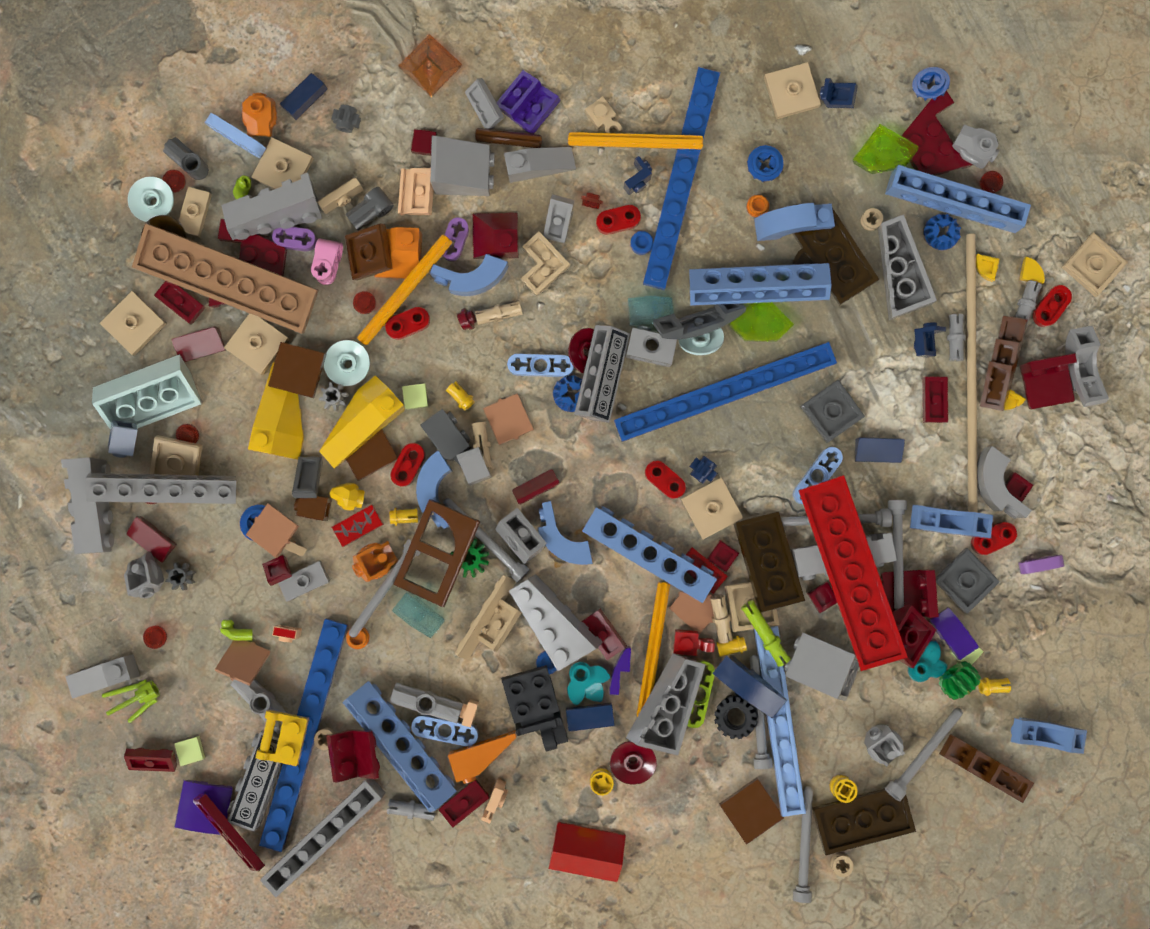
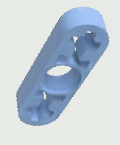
(235, 135)
(523, 370)
(821, 458)
(449, 739)

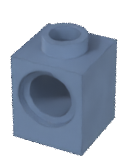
(122, 438)

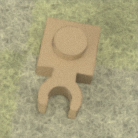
(602, 115)

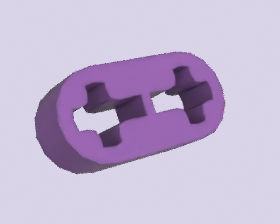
(459, 241)
(294, 244)
(1041, 564)

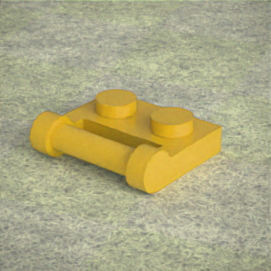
(290, 738)

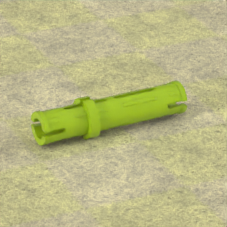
(770, 641)

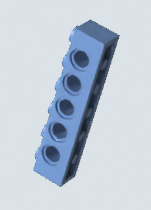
(957, 199)
(760, 284)
(698, 589)
(401, 760)

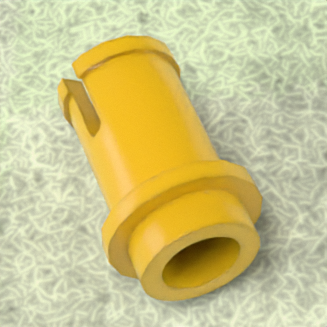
(460, 396)
(403, 516)
(734, 646)
(990, 686)

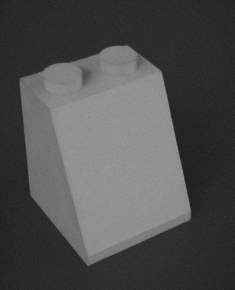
(461, 167)
(823, 667)

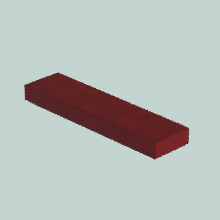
(228, 832)

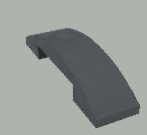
(698, 323)

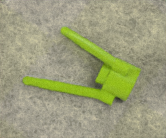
(146, 692)

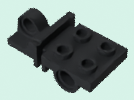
(535, 705)

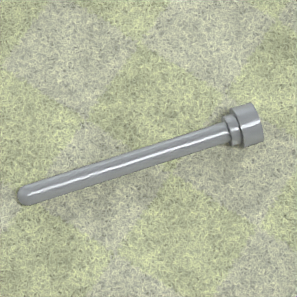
(898, 509)
(882, 517)
(516, 569)
(380, 594)
(762, 759)
(898, 787)
(802, 892)

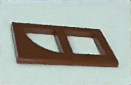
(463, 529)

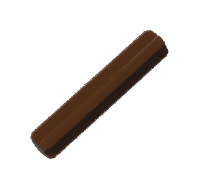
(508, 138)

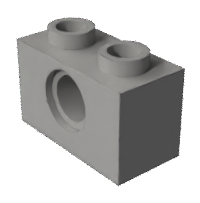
(638, 351)
(520, 536)

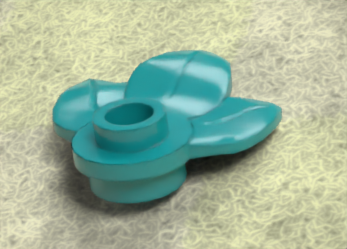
(930, 663)
(588, 685)

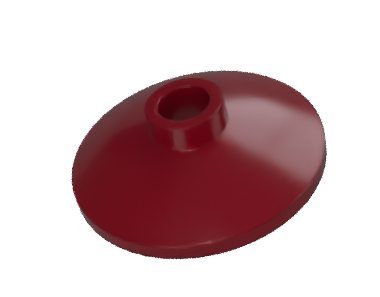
(579, 341)
(632, 771)

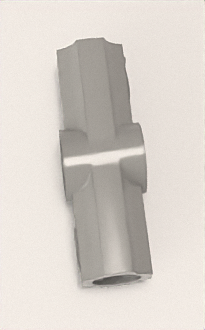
(251, 695)
(411, 698)

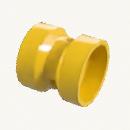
(602, 785)
(838, 787)

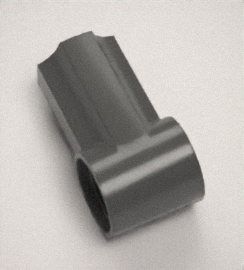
(185, 158)
(374, 205)

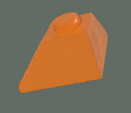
(405, 251)

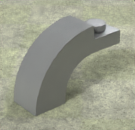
(1085, 373)
(991, 484)

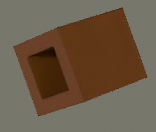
(313, 508)

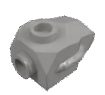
(976, 146)
(143, 577)
(883, 744)

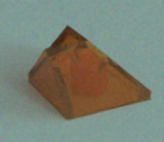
(430, 65)

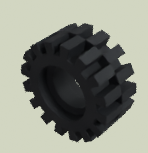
(726, 726)

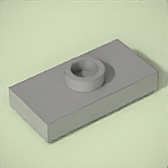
(484, 104)
(304, 581)

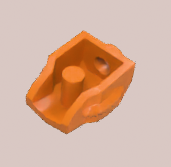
(259, 115)
(374, 561)

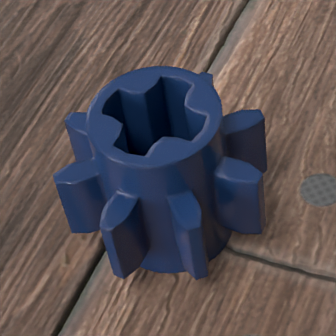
(703, 469)

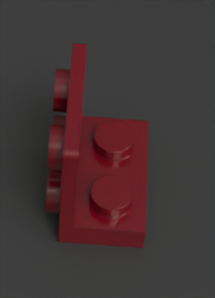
(1048, 381)
(918, 590)
(353, 755)

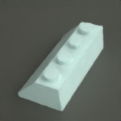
(147, 394)

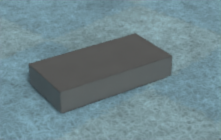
(307, 477)

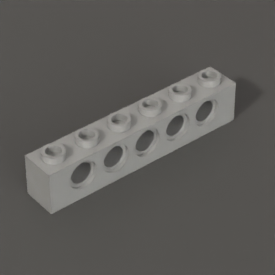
(160, 488)
(322, 836)

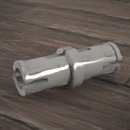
(1028, 300)
(956, 337)
(409, 809)

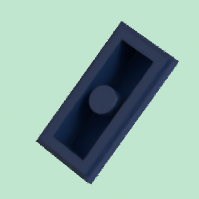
(303, 96)
(879, 450)
(590, 717)

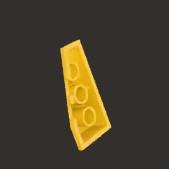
(364, 416)
(277, 424)

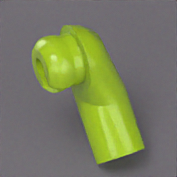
(242, 187)
(233, 633)

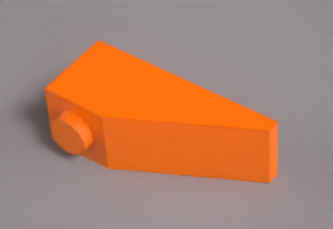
(474, 759)

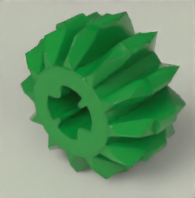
(474, 551)
(959, 680)

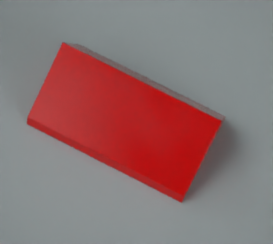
(587, 851)

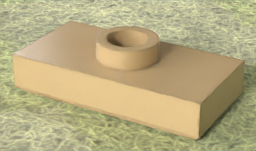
(340, 196)
(194, 211)

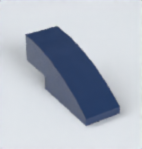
(749, 686)

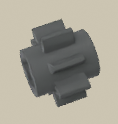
(346, 118)
(187, 579)

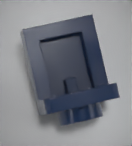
(838, 94)
(639, 180)
(925, 339)

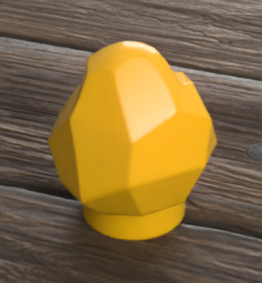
(348, 496)

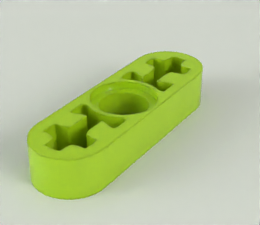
(702, 712)

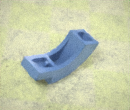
(793, 219)
(474, 282)
(428, 484)
(951, 521)
(560, 546)
(1048, 734)

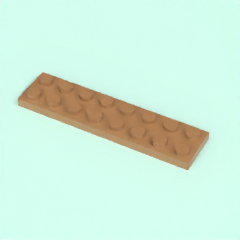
(225, 278)

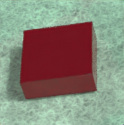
(422, 142)
(1018, 486)
(723, 556)
(277, 570)
(822, 597)

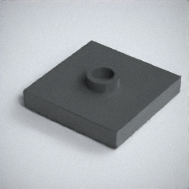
(832, 411)
(966, 580)

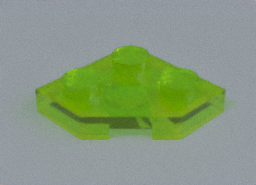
(884, 151)
(761, 323)

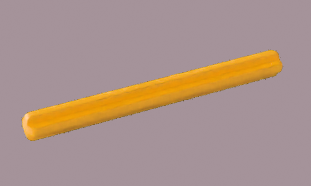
(635, 140)
(404, 290)
(654, 643)

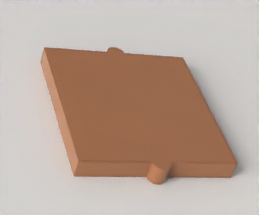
(508, 419)
(272, 530)
(692, 611)
(242, 661)

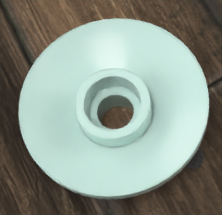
(143, 192)
(703, 344)
(338, 355)

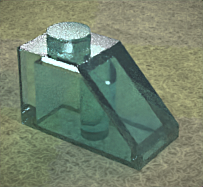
(646, 309)
(418, 614)

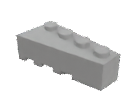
(272, 209)
(903, 271)
(92, 519)
(809, 560)
(553, 623)
(668, 707)

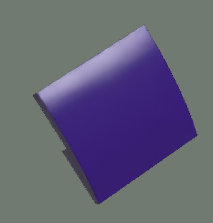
(528, 102)
(189, 815)

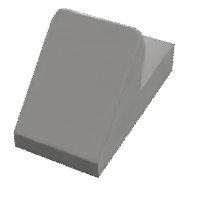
(558, 218)

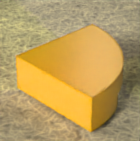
(987, 266)
(1031, 271)
(1014, 400)

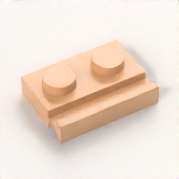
(415, 192)
(496, 800)

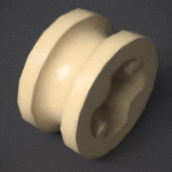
(874, 212)
(317, 738)
(835, 859)

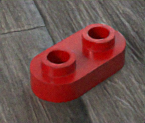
(619, 221)
(1051, 307)
(407, 323)
(406, 464)
(665, 479)
(997, 539)

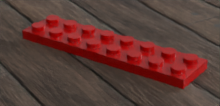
(853, 573)

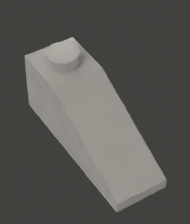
(538, 162)
(102, 676)

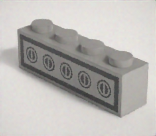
(602, 373)
(255, 787)

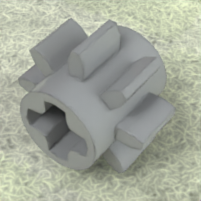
(329, 402)

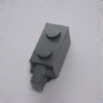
(446, 436)

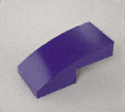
(954, 633)
(622, 664)

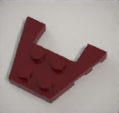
(934, 145)
(255, 251)

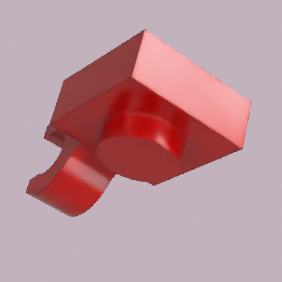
(687, 642)

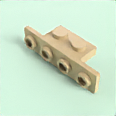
(492, 622)

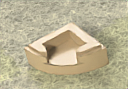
(295, 548)

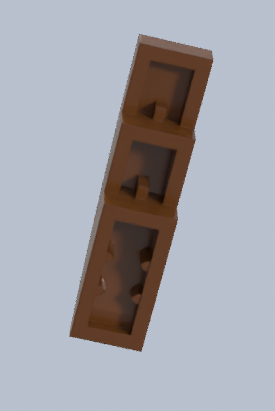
(1003, 363)
(986, 768)

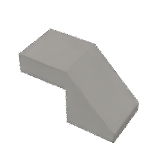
(474, 466)

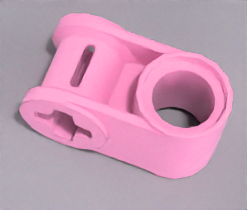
(326, 256)

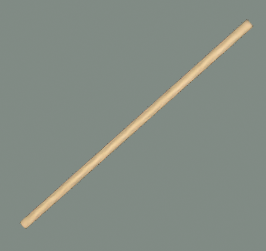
(971, 372)

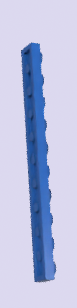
(680, 181)
(725, 392)
(311, 707)

